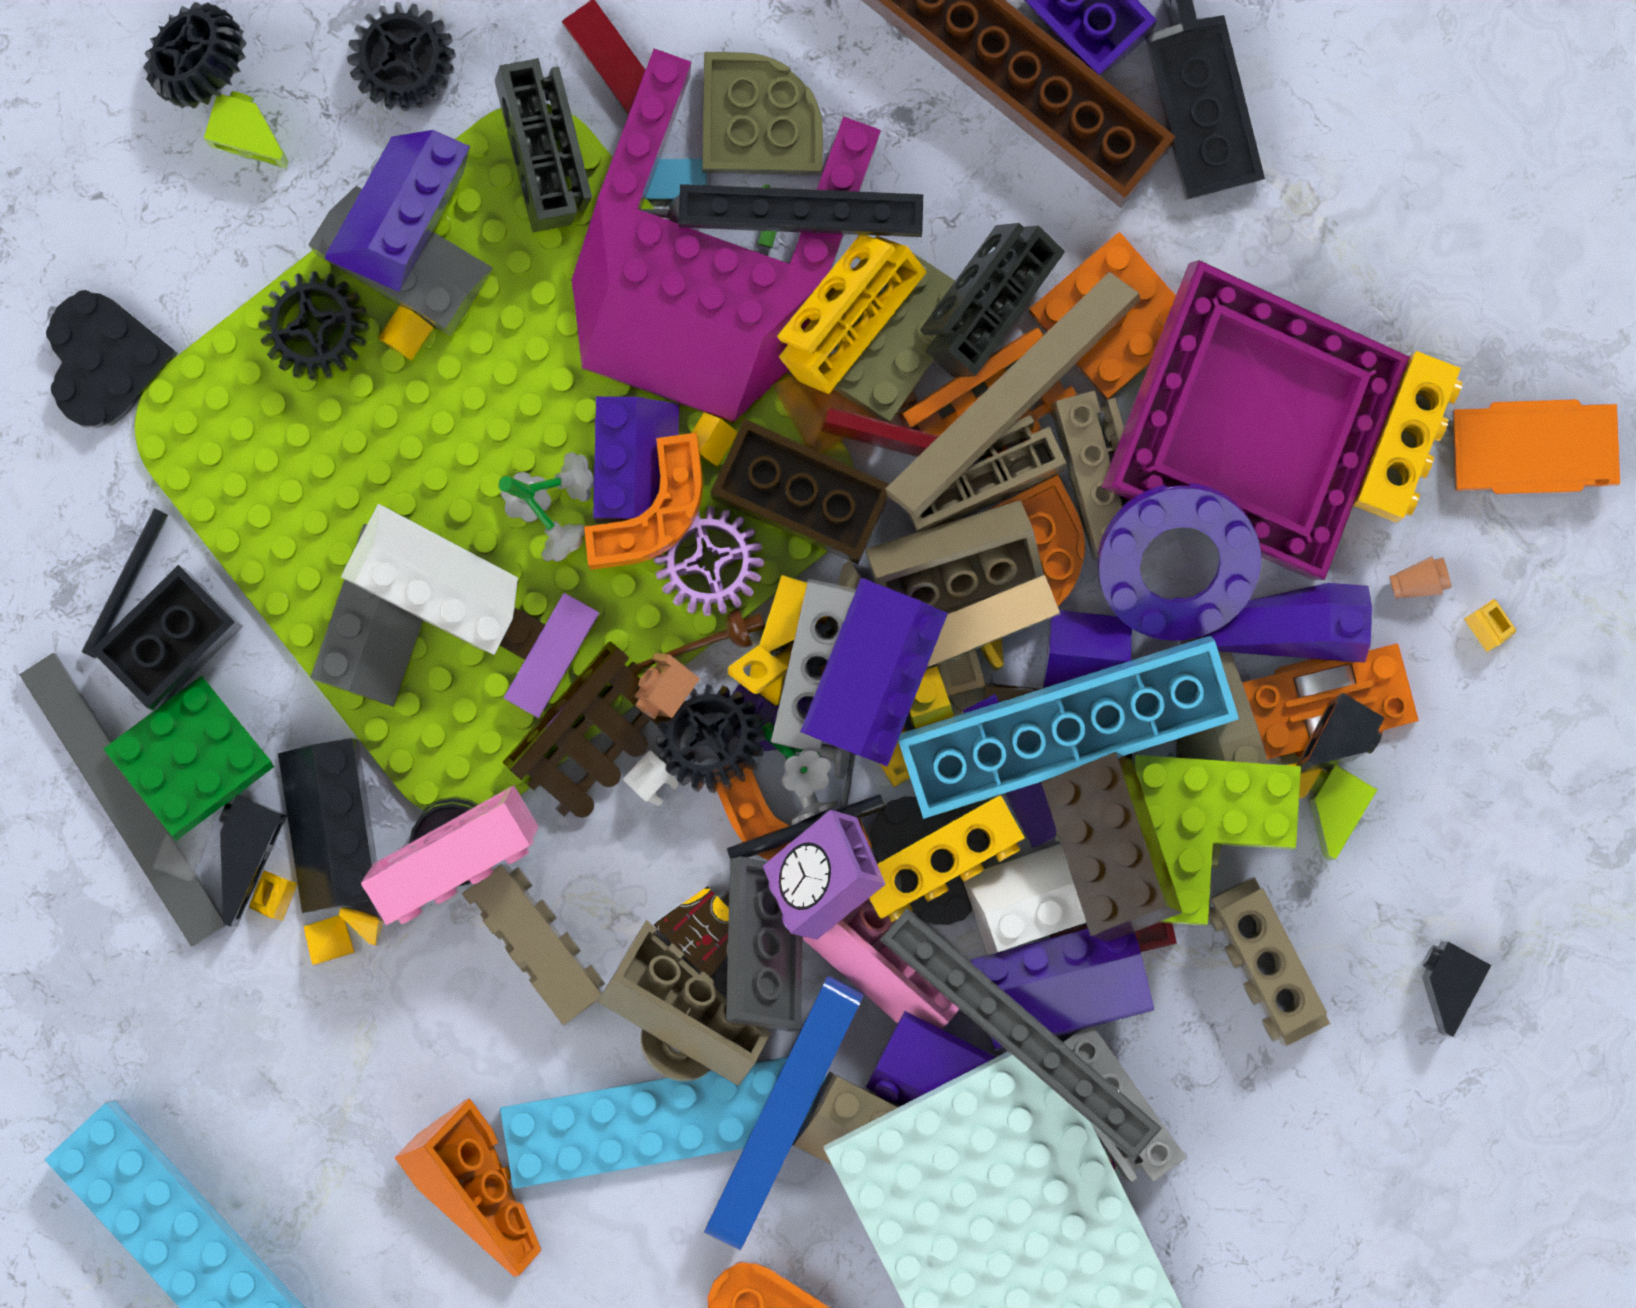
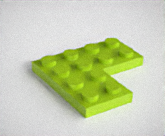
(1211, 804)

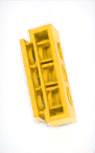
(855, 294)
(1437, 383)
(991, 818)

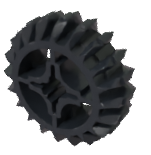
(194, 55)
(390, 67)
(331, 322)
(699, 749)

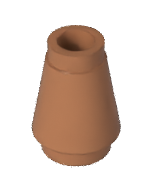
(1421, 579)

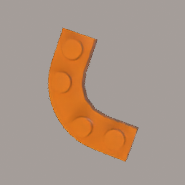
(664, 521)
(750, 813)

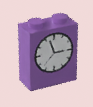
(823, 875)

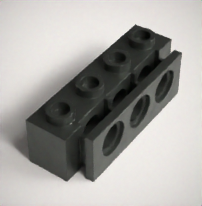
(534, 145)
(992, 299)

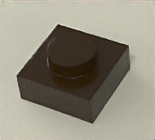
(521, 634)

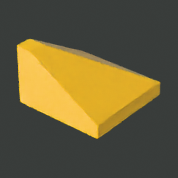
(994, 654)
(365, 924)
(328, 940)

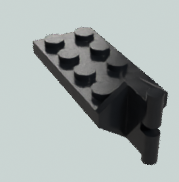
(1203, 102)

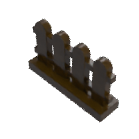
(557, 729)

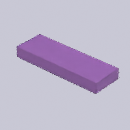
(551, 655)

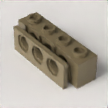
(1089, 459)
(997, 476)
(1307, 1010)

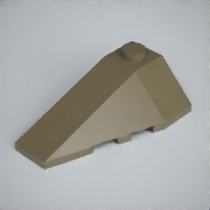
(1230, 741)

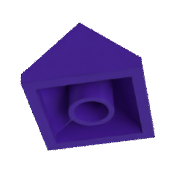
(1084, 644)

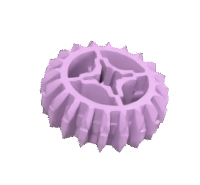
(726, 555)

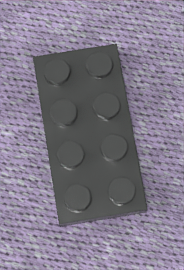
(762, 954)

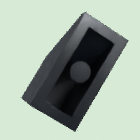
(1341, 735)
(1451, 983)

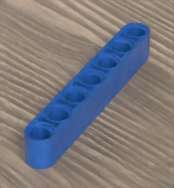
(784, 1113)

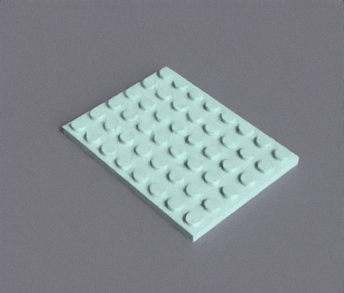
(998, 1200)

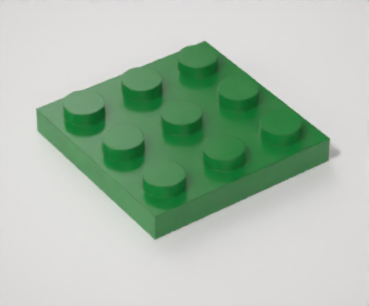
(188, 758)

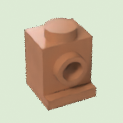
(664, 687)

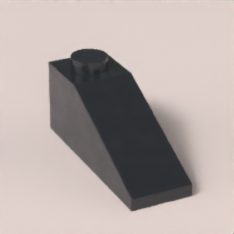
(245, 846)

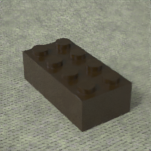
(801, 491)
(1111, 847)

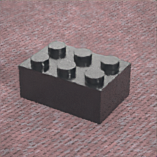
(166, 638)

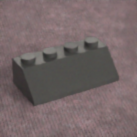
(439, 284)
(367, 645)

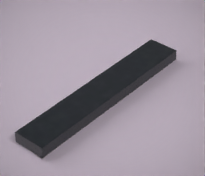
(800, 210)

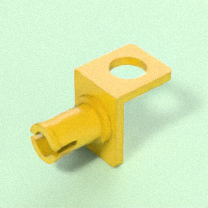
(766, 672)

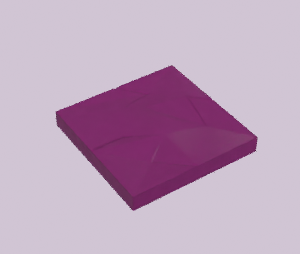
(1262, 409)

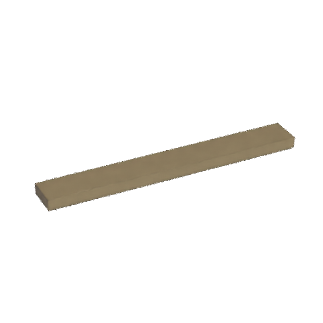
(1012, 395)

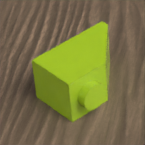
(241, 129)
(1337, 807)

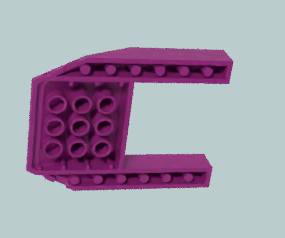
(681, 305)

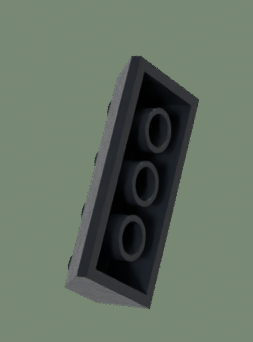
(328, 823)

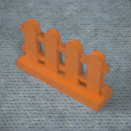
(960, 396)

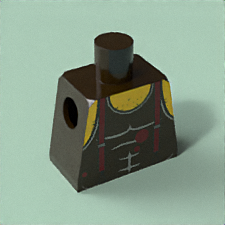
(700, 929)

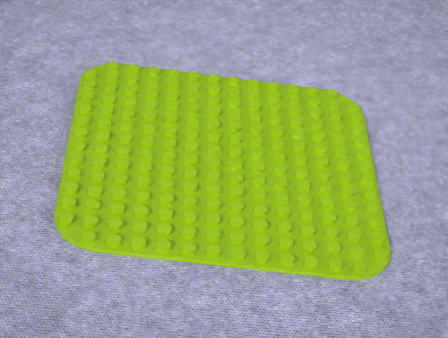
(293, 468)

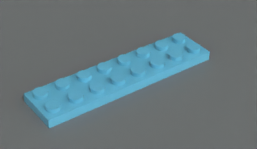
(634, 1125)

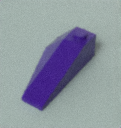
(1308, 622)

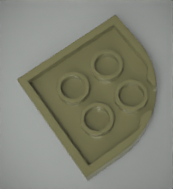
(758, 117)

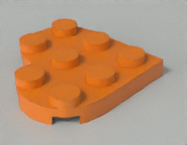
(758, 1287)

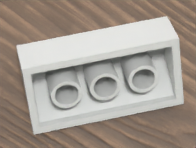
(433, 579)
(1024, 899)

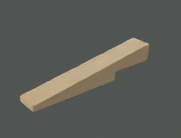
(993, 619)

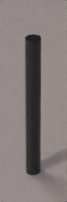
(126, 580)
(789, 833)

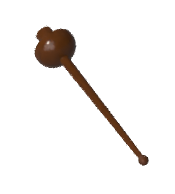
(736, 630)

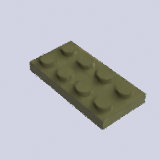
(897, 355)

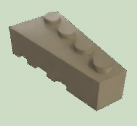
(535, 942)
(681, 1007)

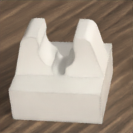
(648, 777)

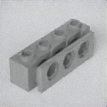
(819, 601)
(1162, 1152)

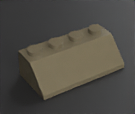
(961, 559)
(836, 1112)

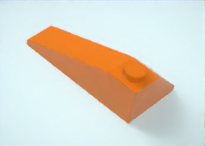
(462, 1176)

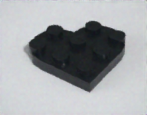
(104, 359)
(904, 825)

